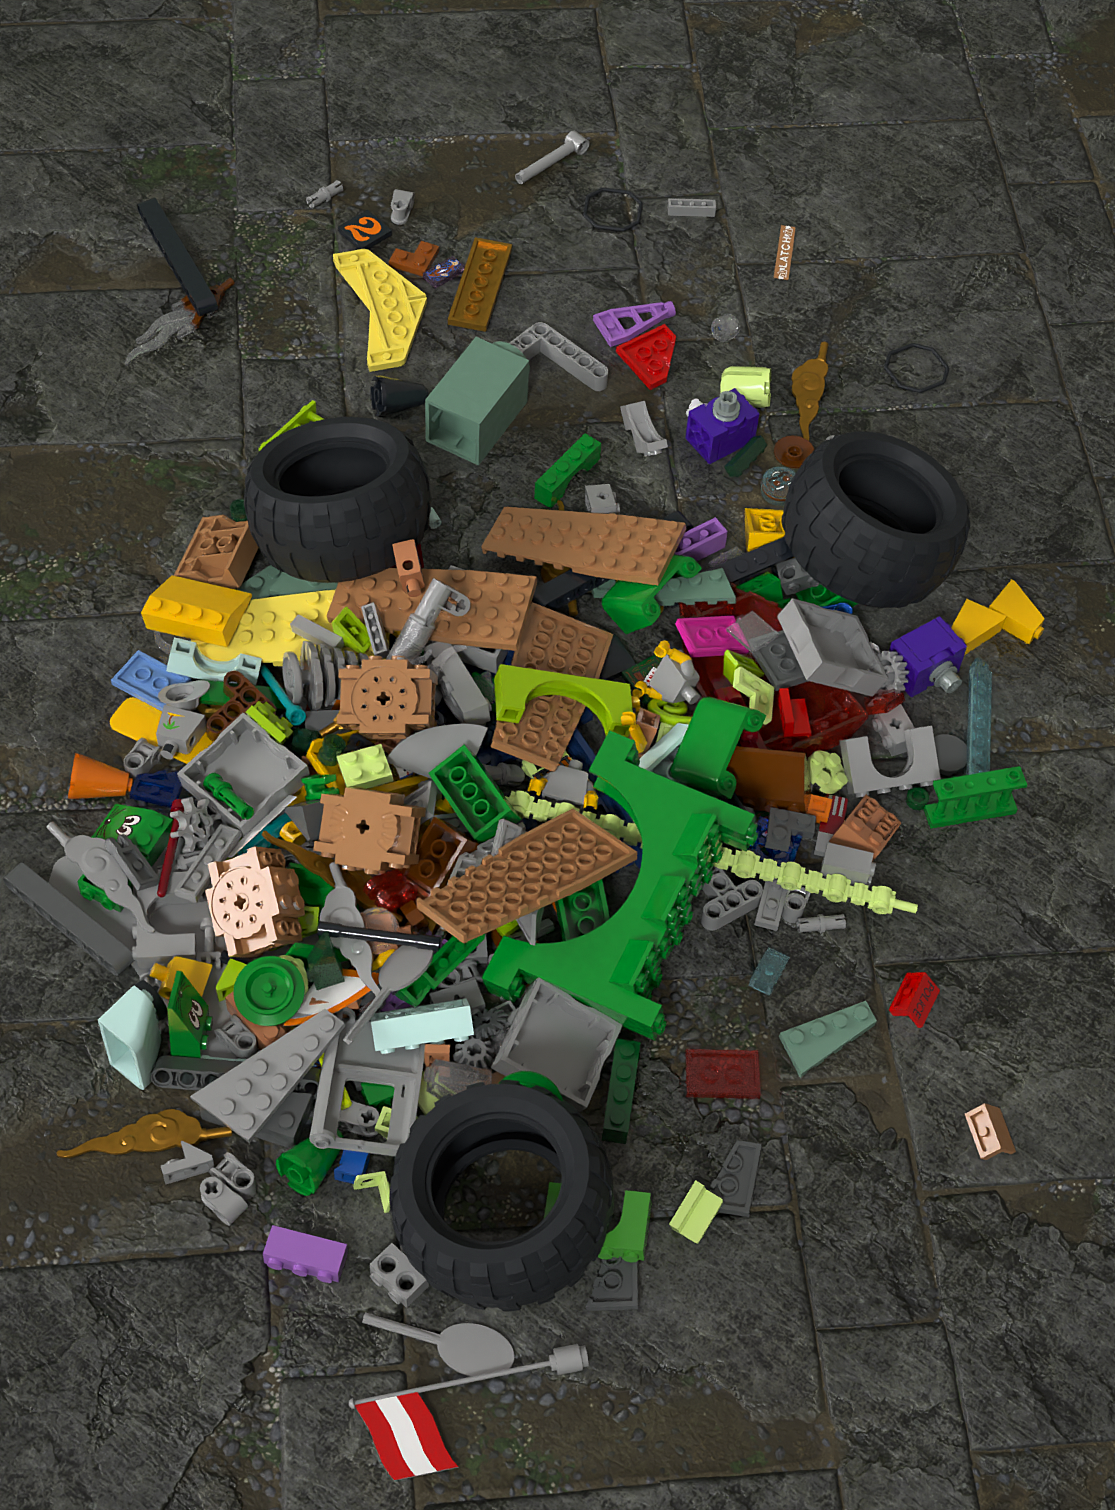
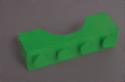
(554, 481)

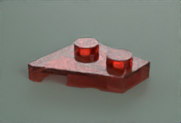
(883, 703)

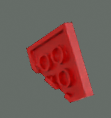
(650, 355)

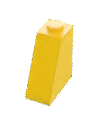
(1021, 615)
(977, 624)

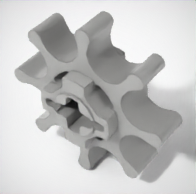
(194, 824)

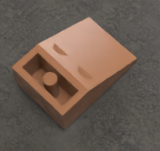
(867, 827)

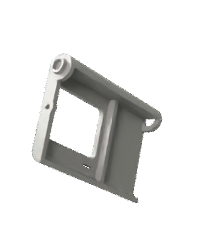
(364, 1064)

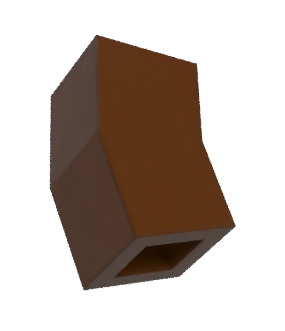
(414, 916)

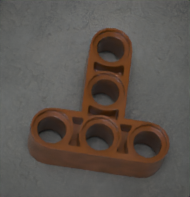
(236, 702)

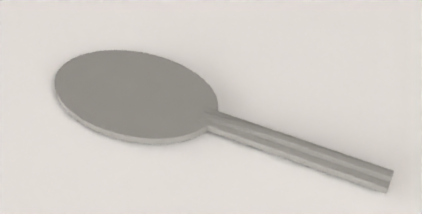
(397, 972)
(463, 1346)

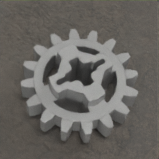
(894, 670)

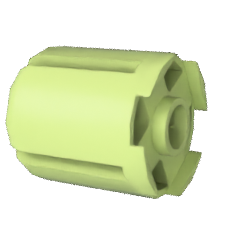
(749, 381)

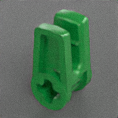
(316, 786)

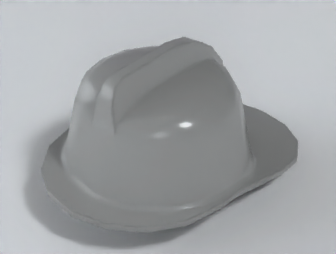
(184, 694)

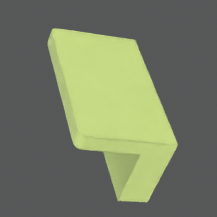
(696, 1212)

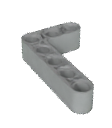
(563, 352)

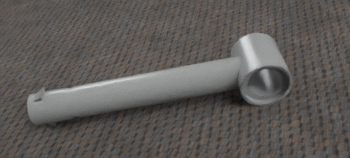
(573, 143)

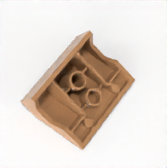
(219, 552)

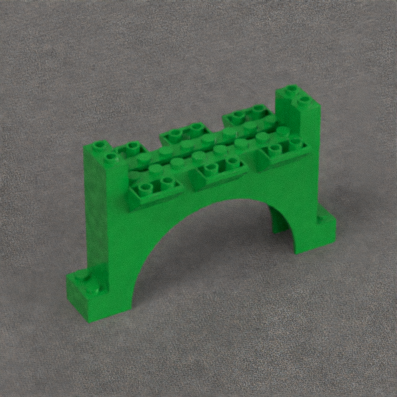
(621, 959)

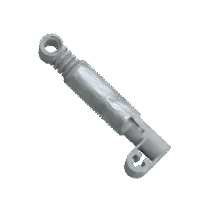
(421, 622)

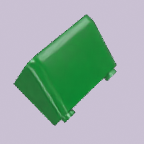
(633, 604)
(710, 745)

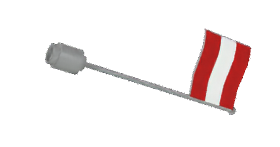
(407, 1431)

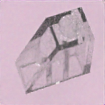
(451, 1077)

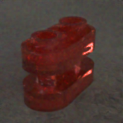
(390, 890)

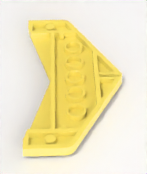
(392, 302)

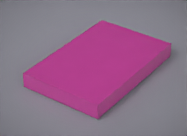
(708, 636)

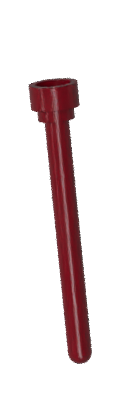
(170, 852)

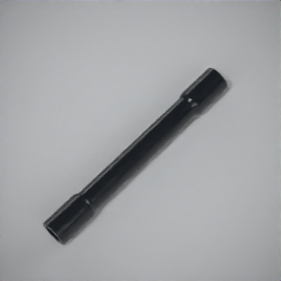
(419, 941)

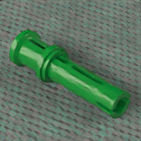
(224, 792)

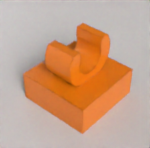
(819, 807)

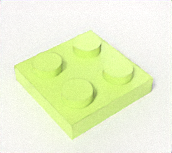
(365, 767)

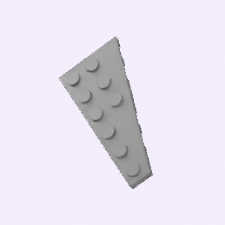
(259, 1085)

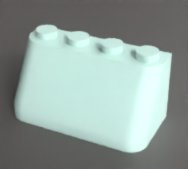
(132, 1036)

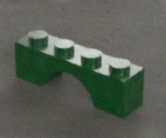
(621, 1091)

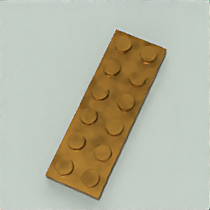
(480, 284)

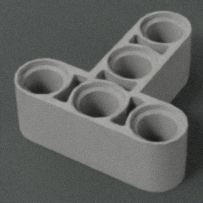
(728, 895)

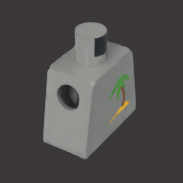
(179, 731)

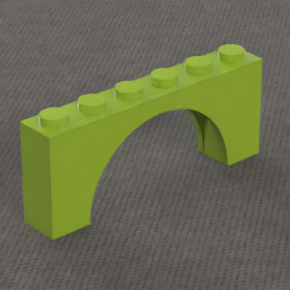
(519, 685)

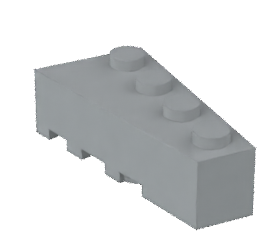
(459, 688)

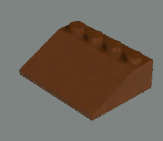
(771, 779)

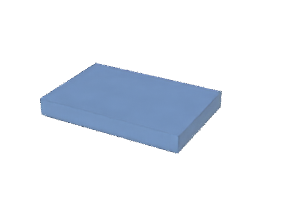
(145, 678)

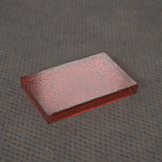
(722, 1073)

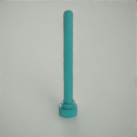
(294, 713)

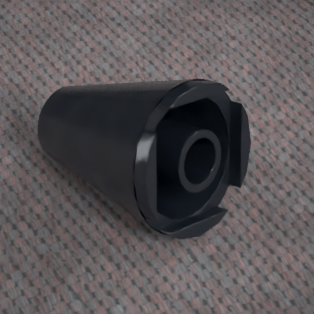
(395, 395)

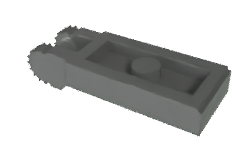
(132, 862)

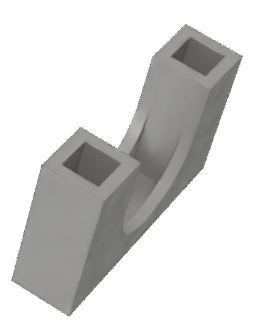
(920, 766)
(157, 946)

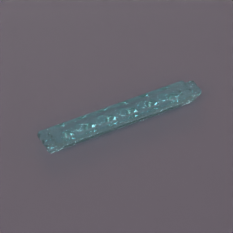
(979, 718)

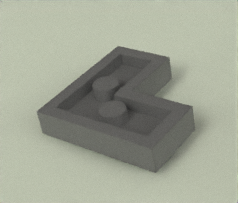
(787, 823)

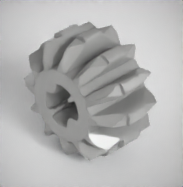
(483, 1053)

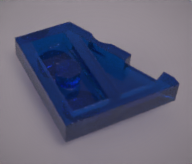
(157, 788)

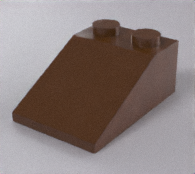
(438, 855)

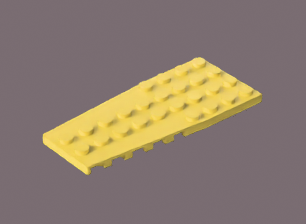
(267, 629)

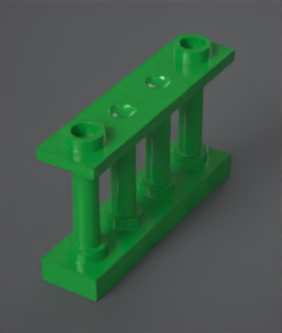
(973, 808)

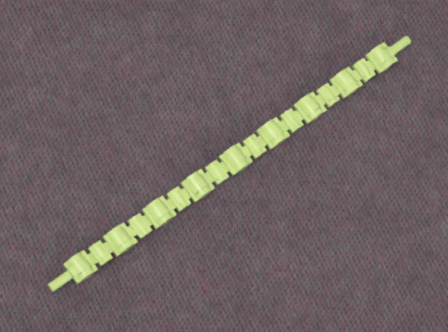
(743, 863)

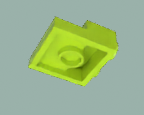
(276, 728)

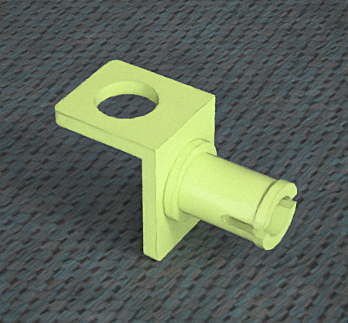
(379, 1180)

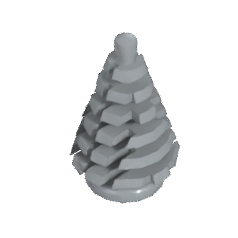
(316, 673)

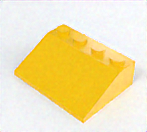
(762, 527)
(195, 610)

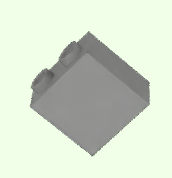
(849, 862)

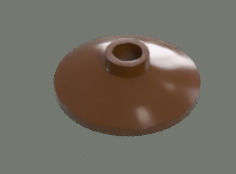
(792, 451)

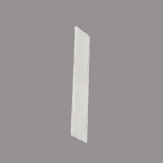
(262, 824)

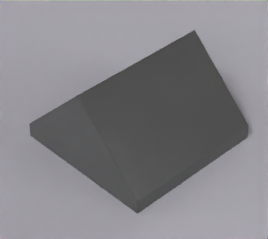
(307, 817)

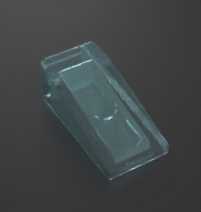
(768, 971)

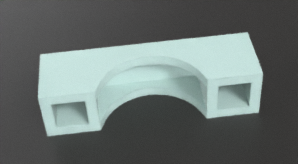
(189, 661)

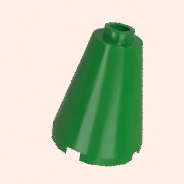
(306, 1165)

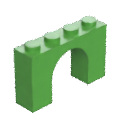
(631, 1233)

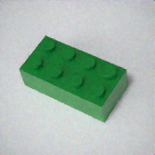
(473, 794)
(582, 911)

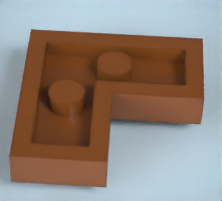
(415, 262)

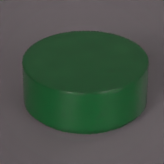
(917, 798)

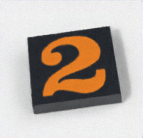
(364, 230)

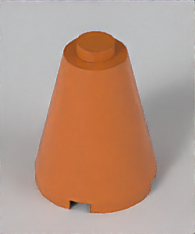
(97, 779)

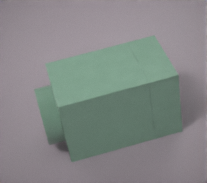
(477, 399)

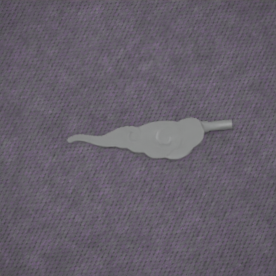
(101, 870)
(341, 908)

